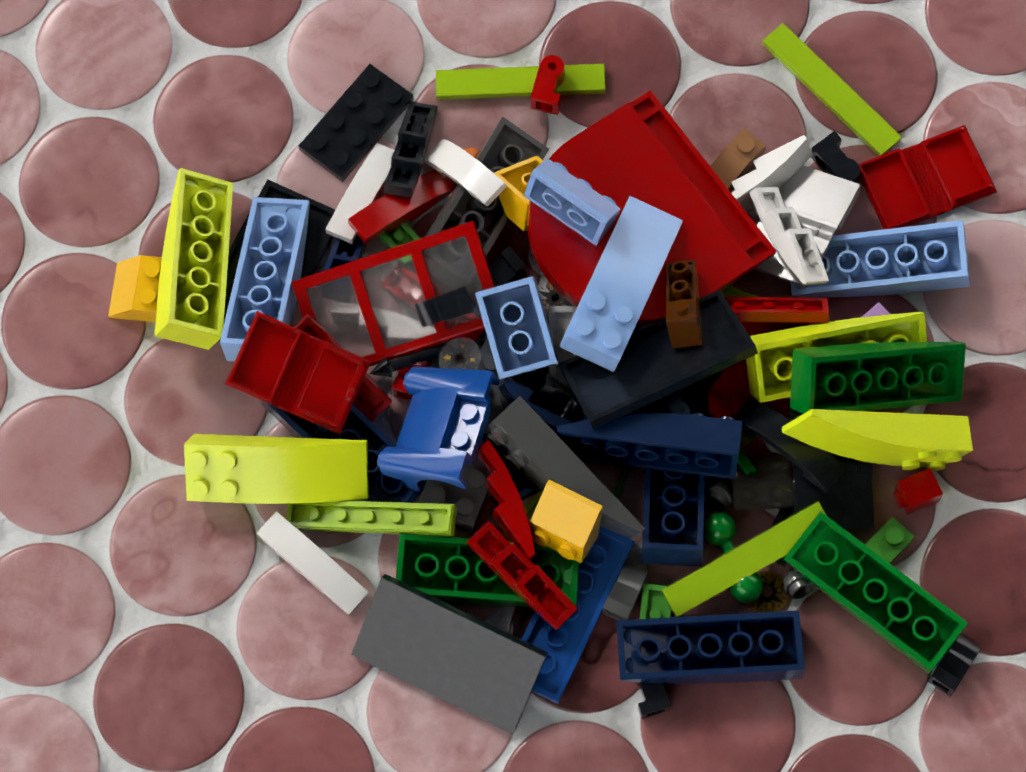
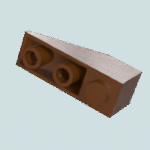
(683, 304)

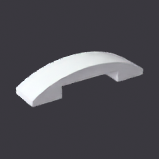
(465, 171)

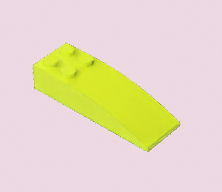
(195, 261)
(772, 367)
(885, 436)
(274, 469)

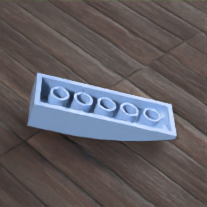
(894, 262)
(266, 267)
(621, 284)

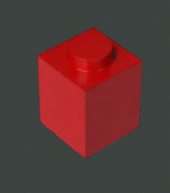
(917, 491)

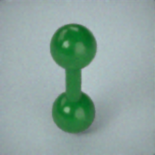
(720, 531)

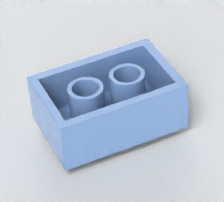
(517, 328)

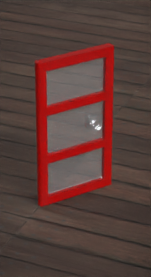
(372, 299)

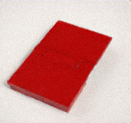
(925, 179)
(298, 372)

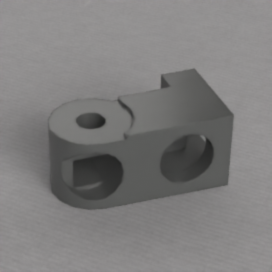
(625, 593)

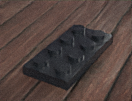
(356, 122)

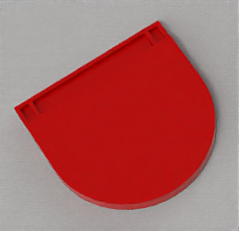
(648, 157)

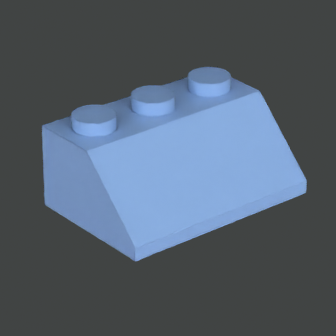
(571, 200)

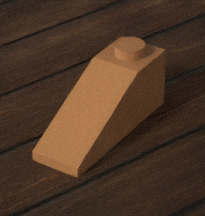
(738, 157)

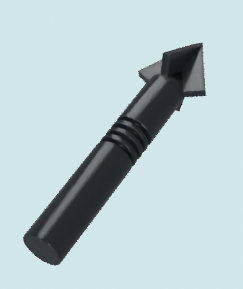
(386, 367)

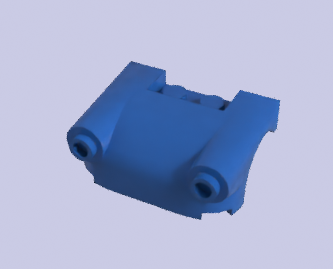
(440, 426)

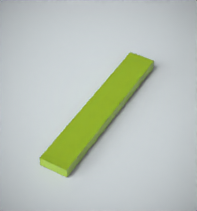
(515, 82)
(831, 90)
(374, 517)
(739, 562)

